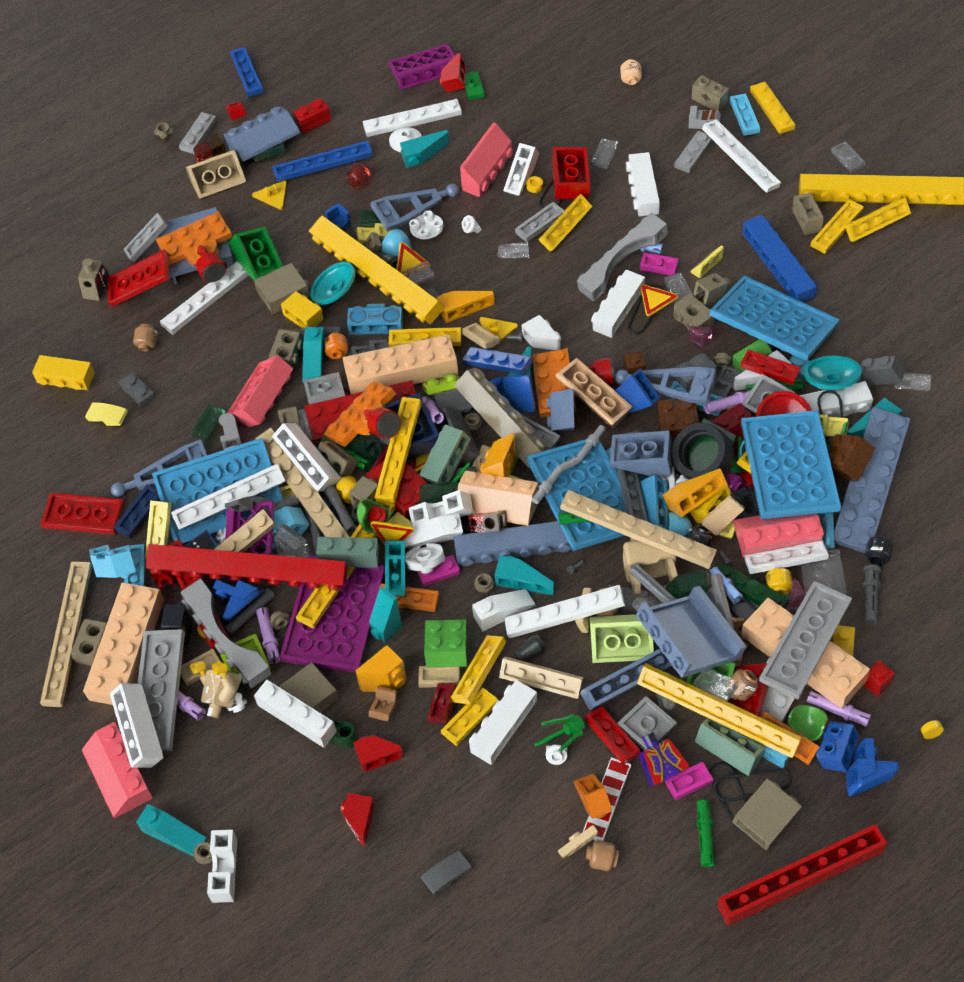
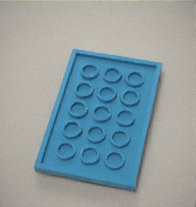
(774, 317)
(790, 465)
(209, 474)
(589, 478)

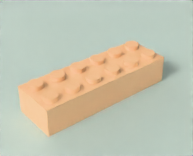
(401, 363)
(121, 644)
(836, 674)

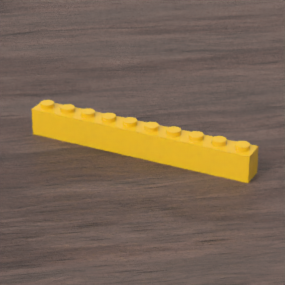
(883, 188)
(377, 270)

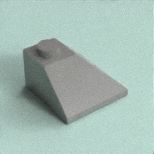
(762, 388)

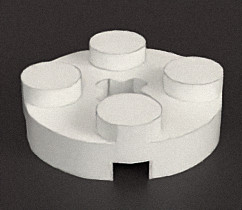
(424, 558)

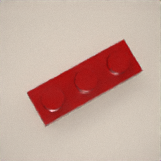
(770, 367)
(612, 735)

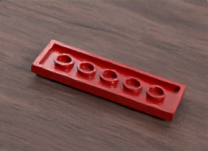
(324, 413)

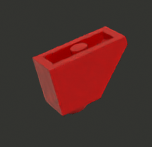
(454, 74)
(376, 752)
(358, 814)

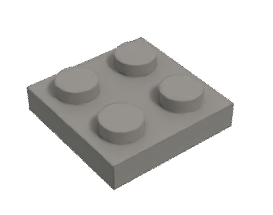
(324, 388)
(644, 719)

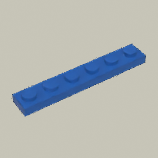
(322, 161)

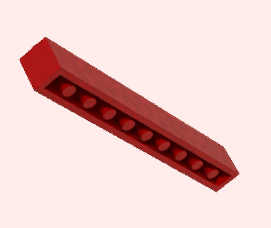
(247, 566)

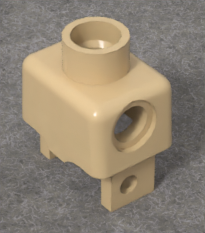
(651, 559)

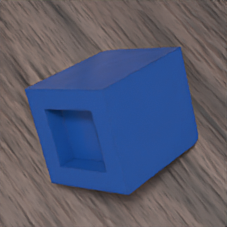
(338, 216)

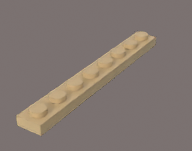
(302, 488)
(638, 529)
(66, 634)

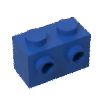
(838, 746)

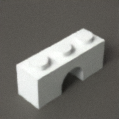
(452, 503)
(222, 878)

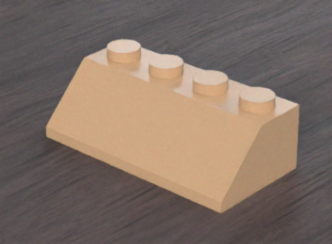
(594, 392)
(500, 493)

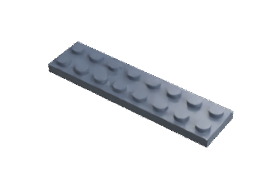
(867, 497)

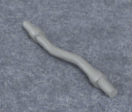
(546, 486)

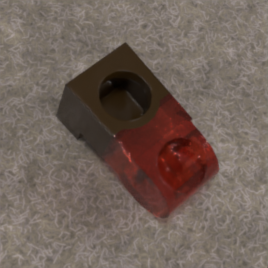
(209, 149)
(488, 521)

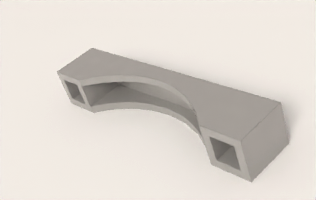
(647, 233)
(247, 662)

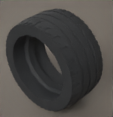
(691, 434)

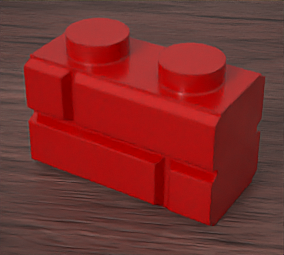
(312, 115)

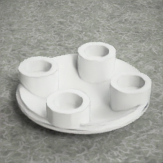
(426, 225)

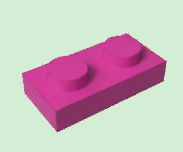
(658, 264)
(440, 572)
(689, 781)

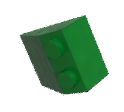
(255, 252)

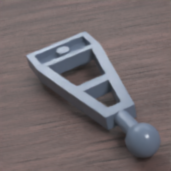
(390, 218)
(700, 388)
(193, 450)

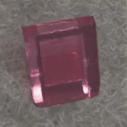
(700, 335)
(796, 594)

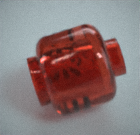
(358, 175)

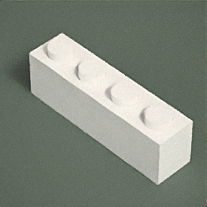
(643, 184)
(618, 303)
(854, 400)
(306, 456)
(295, 713)
(503, 722)
(136, 725)

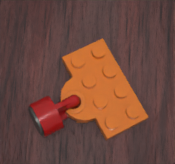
(199, 246)
(548, 364)
(366, 416)

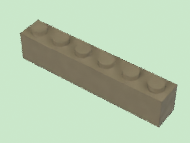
(499, 413)

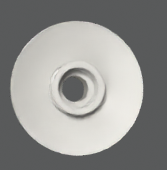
(401, 135)

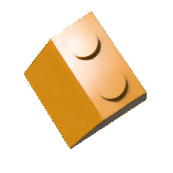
(500, 457)
(382, 670)

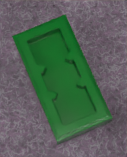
(473, 86)

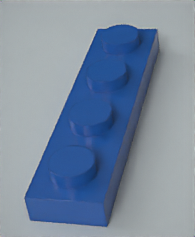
(246, 72)
(497, 360)

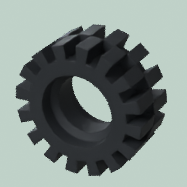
(749, 493)

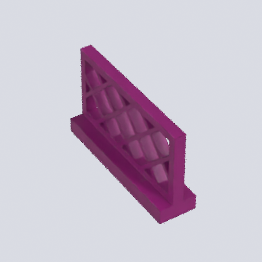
(420, 72)
(235, 521)

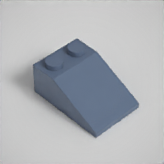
(562, 410)
(643, 453)

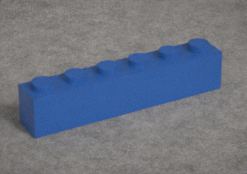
(779, 259)

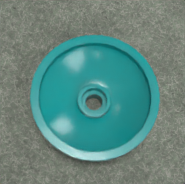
(333, 283)
(832, 372)

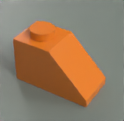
(593, 796)

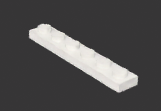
(412, 117)
(741, 156)
(203, 299)
(216, 501)
(564, 611)

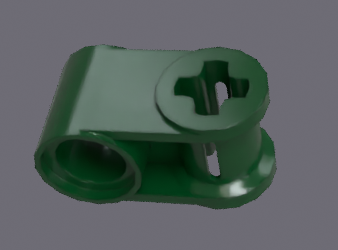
(343, 728)

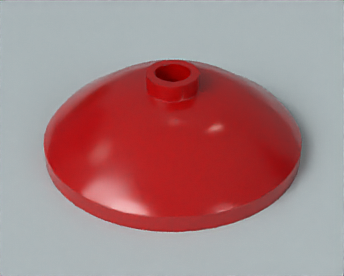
(782, 403)

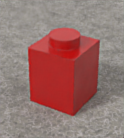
(879, 678)

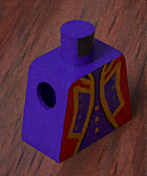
(660, 760)

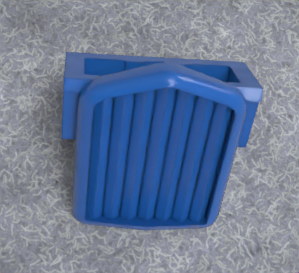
(237, 597)
(867, 772)

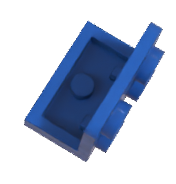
(517, 391)

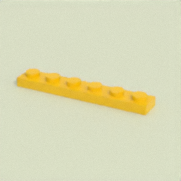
(398, 451)

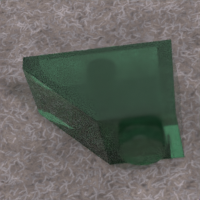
(683, 584)

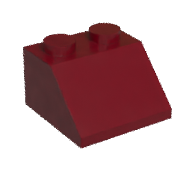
(731, 422)

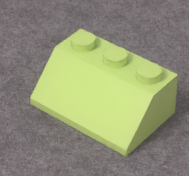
(619, 639)

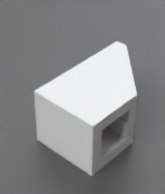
(540, 334)

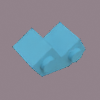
(291, 517)
(112, 562)

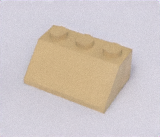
(216, 174)

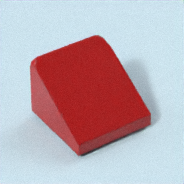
(235, 110)

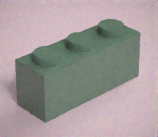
(445, 455)
(354, 551)
(730, 746)

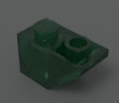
(366, 447)

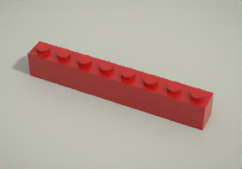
(801, 875)

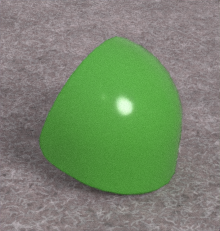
(362, 512)
(808, 721)

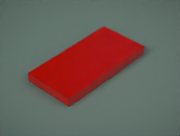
(138, 278)
(82, 513)

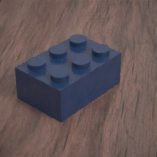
(425, 432)

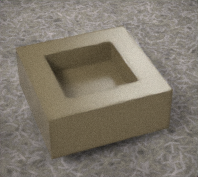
(373, 243)
(288, 415)

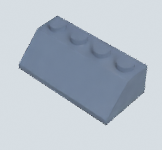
(261, 133)

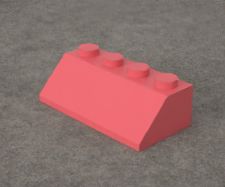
(485, 161)
(260, 391)
(776, 533)
(110, 765)

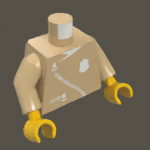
(219, 686)

